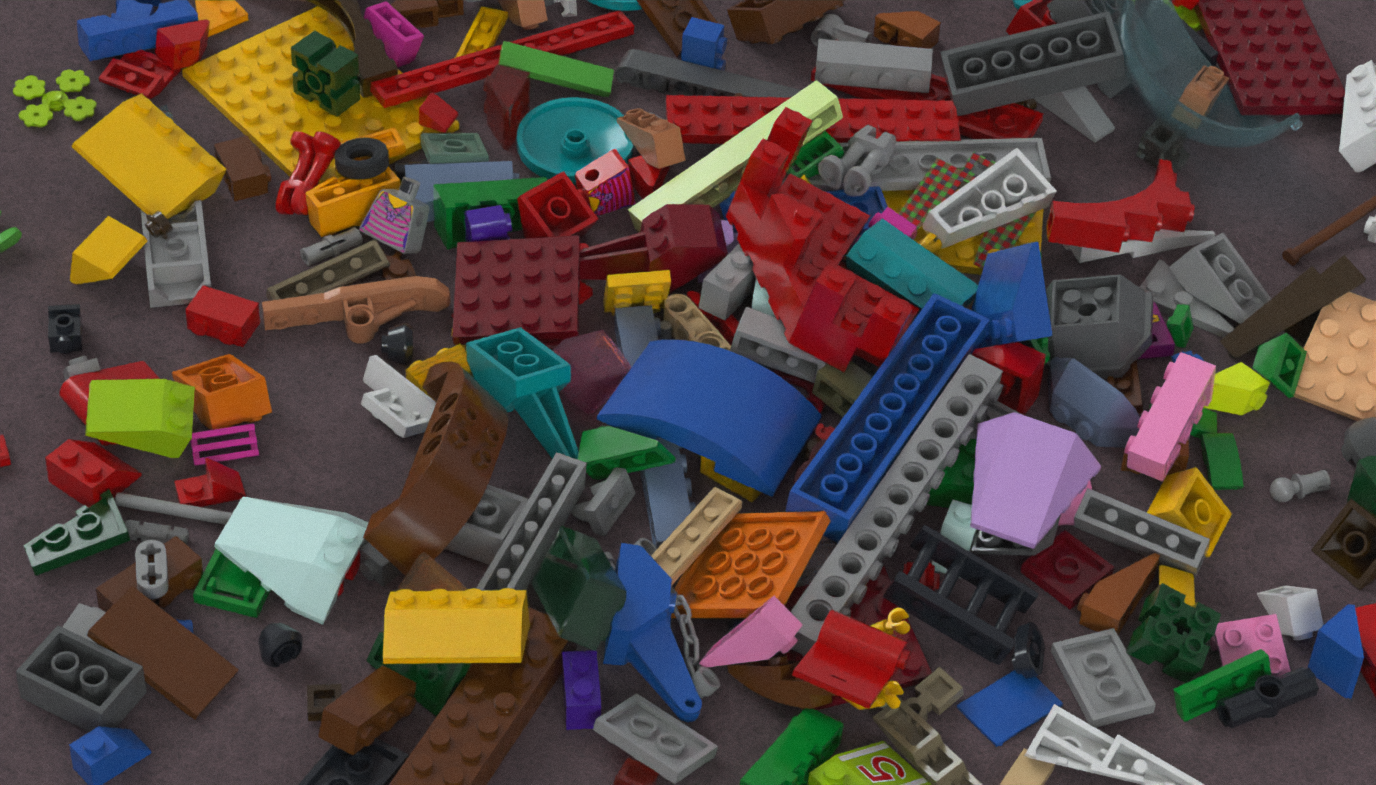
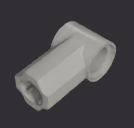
(833, 28)

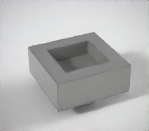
(81, 365)

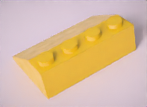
(150, 158)

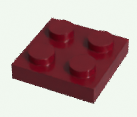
(1066, 569)

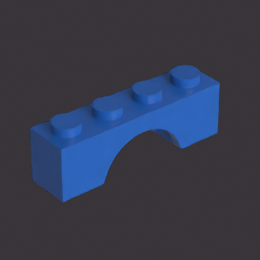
(108, 37)

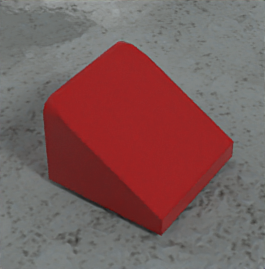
(436, 113)

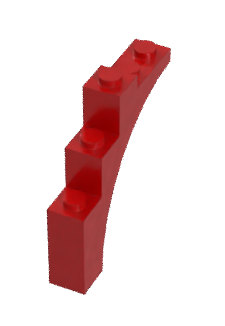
(1113, 222)

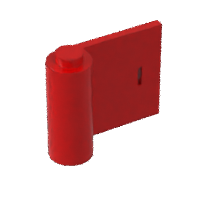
(76, 388)
(852, 659)

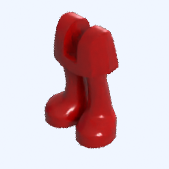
(314, 159)

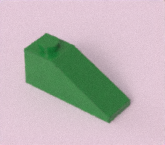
(616, 448)

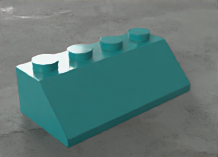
(906, 268)

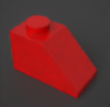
(182, 43)

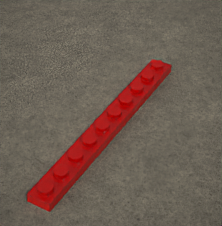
(479, 64)

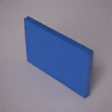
(1008, 706)

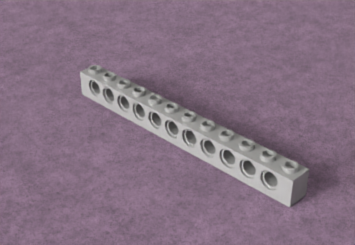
(907, 484)

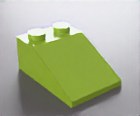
(142, 414)

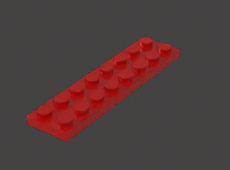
(994, 123)

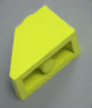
(1238, 390)

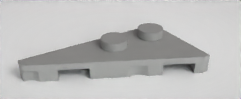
(1169, 293)

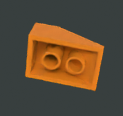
(226, 392)

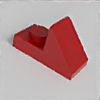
(217, 486)

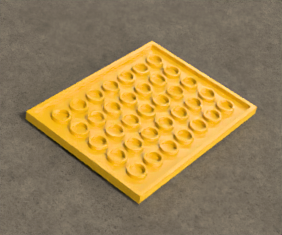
(256, 93)

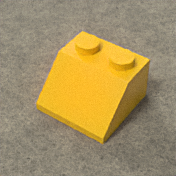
(1191, 504)

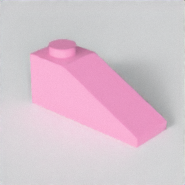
(757, 637)

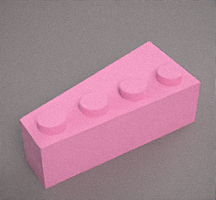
(1171, 417)

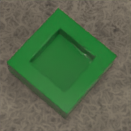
(1180, 325)

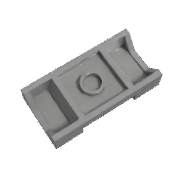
(177, 264)

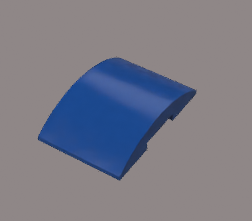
(716, 409)

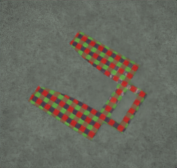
(941, 183)

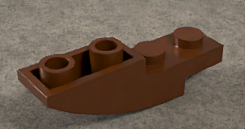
(775, 682)

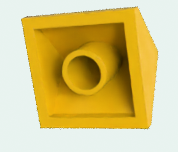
(105, 252)

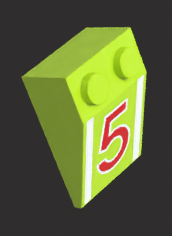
(867, 766)

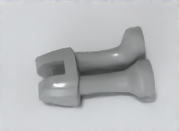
(860, 146)

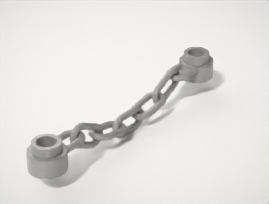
(703, 679)

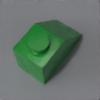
(1280, 363)

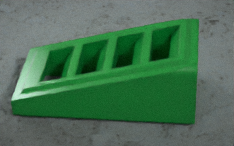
(816, 147)

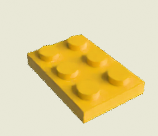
(637, 290)

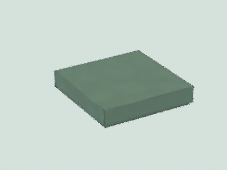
(453, 148)

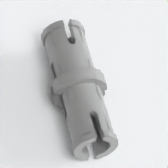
(331, 246)

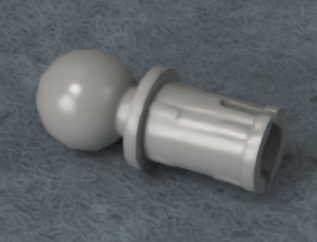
(1283, 489)

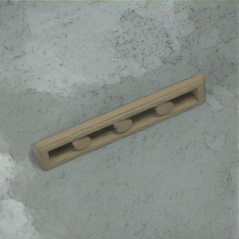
(333, 273)

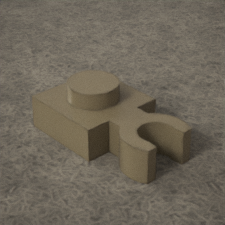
(935, 694)

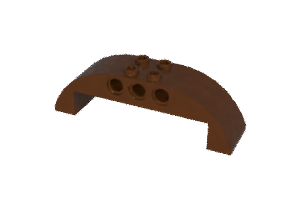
(447, 470)

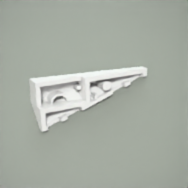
(1162, 241)
(1078, 745)

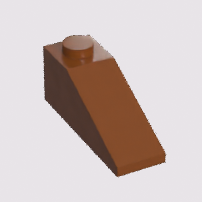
(1117, 596)

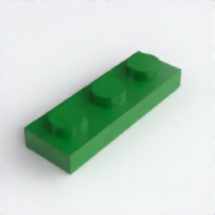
(1203, 692)

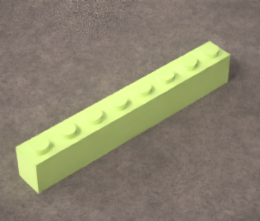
(721, 170)

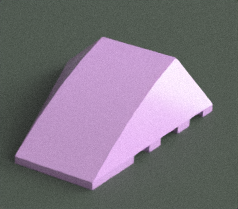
(1026, 476)

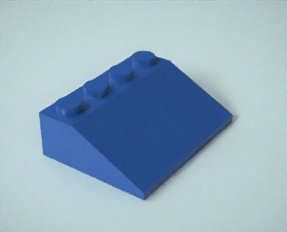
(1013, 296)

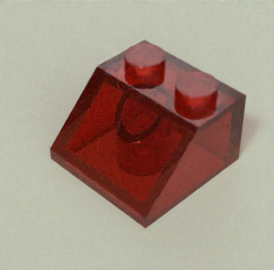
(506, 102)

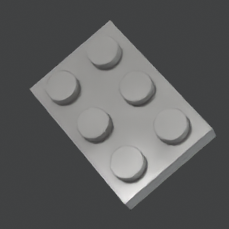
(1103, 678)
(655, 738)

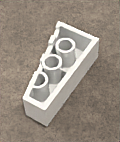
(1359, 118)

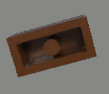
(245, 172)

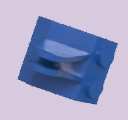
(643, 632)

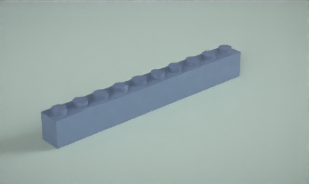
(663, 486)

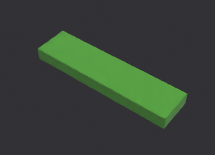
(557, 69)

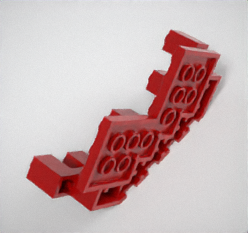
(796, 251)

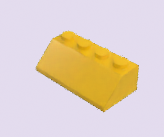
(455, 626)

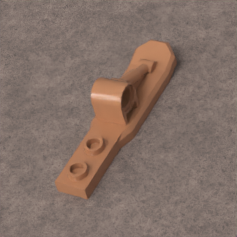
(359, 305)

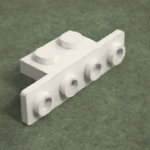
(396, 399)

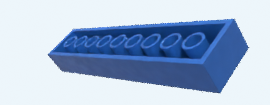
(887, 413)

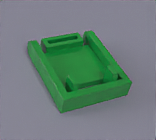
(226, 577)

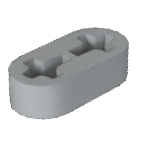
(158, 568)

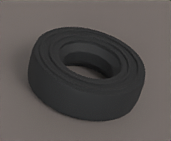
(365, 168)

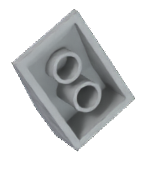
(1220, 278)

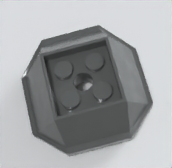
(1099, 322)

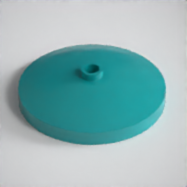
(569, 136)

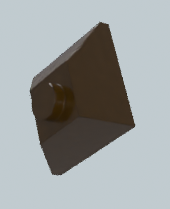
(1351, 544)

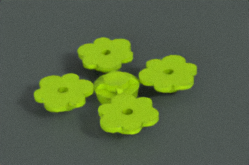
(39, 115)

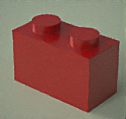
(222, 316)

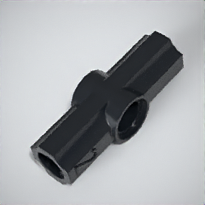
(1267, 697)

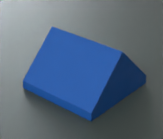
(1338, 652)

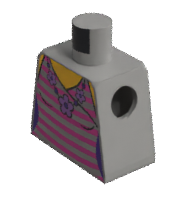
(398, 218)

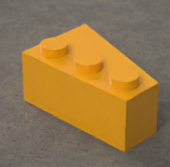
(345, 201)

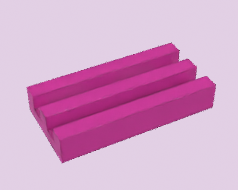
(252, 440)

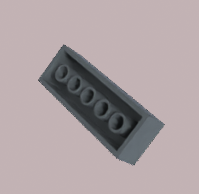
(1033, 63)

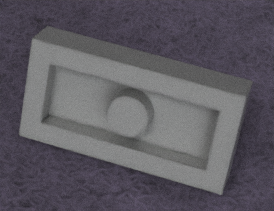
(608, 502)

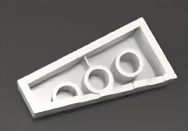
(990, 200)

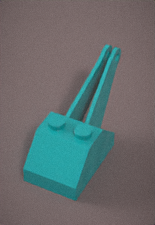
(526, 378)

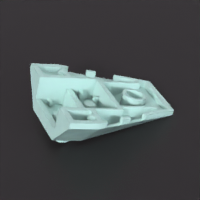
(294, 551)

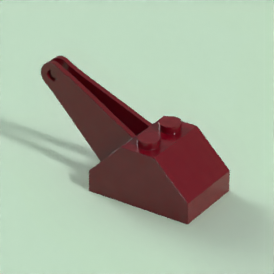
(672, 238)

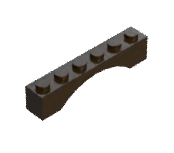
(373, 60)

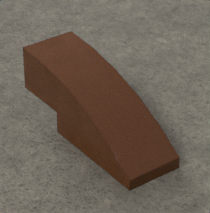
(426, 12)

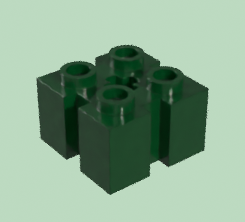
(325, 73)
(1173, 633)

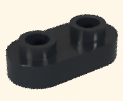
(1028, 651)

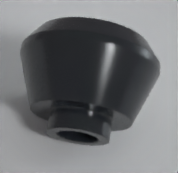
(398, 343)
(279, 644)

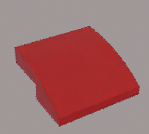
(139, 74)

